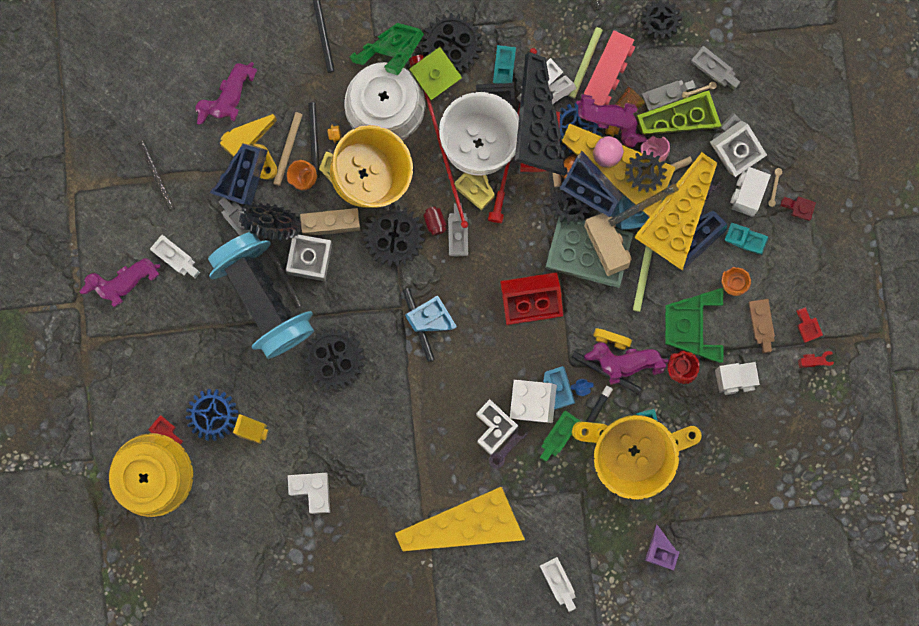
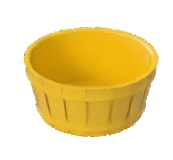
(385, 162)
(168, 473)
(640, 474)

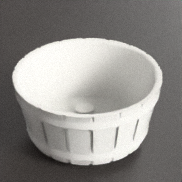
(398, 114)
(480, 117)

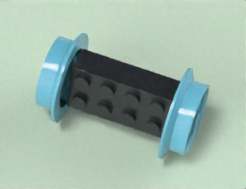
(276, 322)

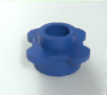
(582, 387)

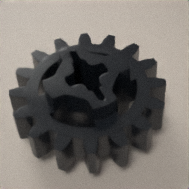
(653, 20)
(652, 177)
(565, 199)

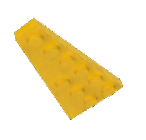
(581, 140)
(675, 220)
(472, 523)

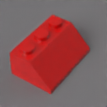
(531, 298)

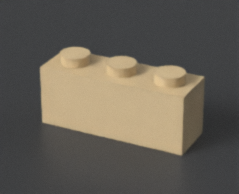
(330, 222)
(607, 244)

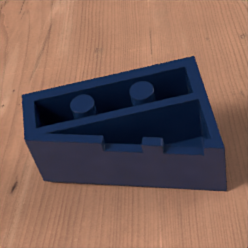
(242, 175)
(591, 185)
(708, 230)

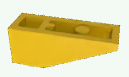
(247, 134)
(250, 429)

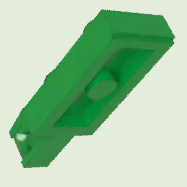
(558, 435)

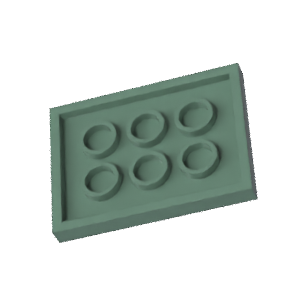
(576, 256)

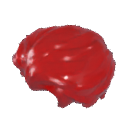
(683, 367)

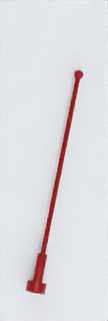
(496, 215)
(464, 224)

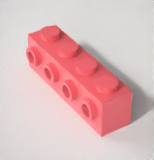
(608, 68)

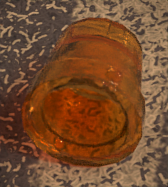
(631, 97)

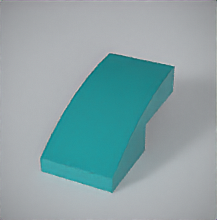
(504, 64)
(746, 239)

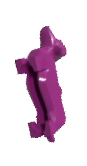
(230, 95)
(612, 116)
(123, 283)
(626, 364)

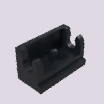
(503, 90)

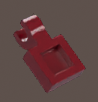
(801, 208)

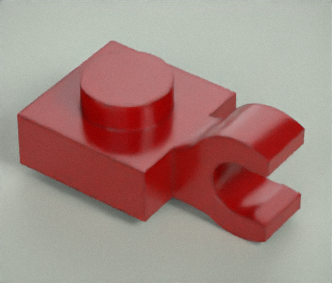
(809, 327)
(810, 360)
(164, 427)

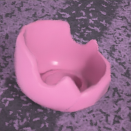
(658, 146)
(608, 152)

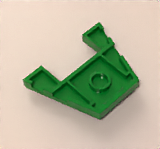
(396, 42)
(685, 325)

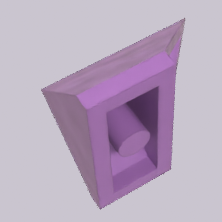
(661, 550)

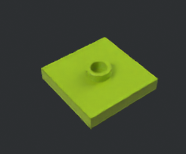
(435, 73)

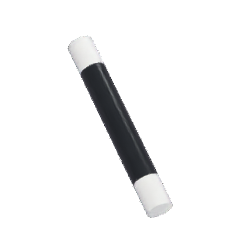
(598, 407)

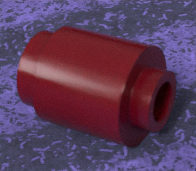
(435, 221)

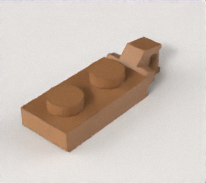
(762, 324)

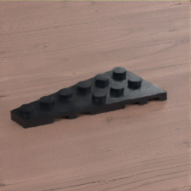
(538, 123)

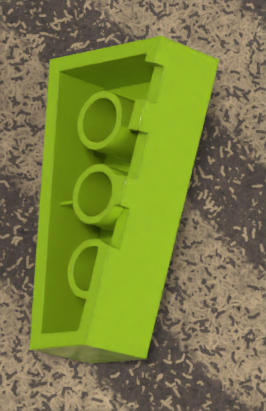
(684, 115)

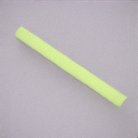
(586, 60)
(642, 279)

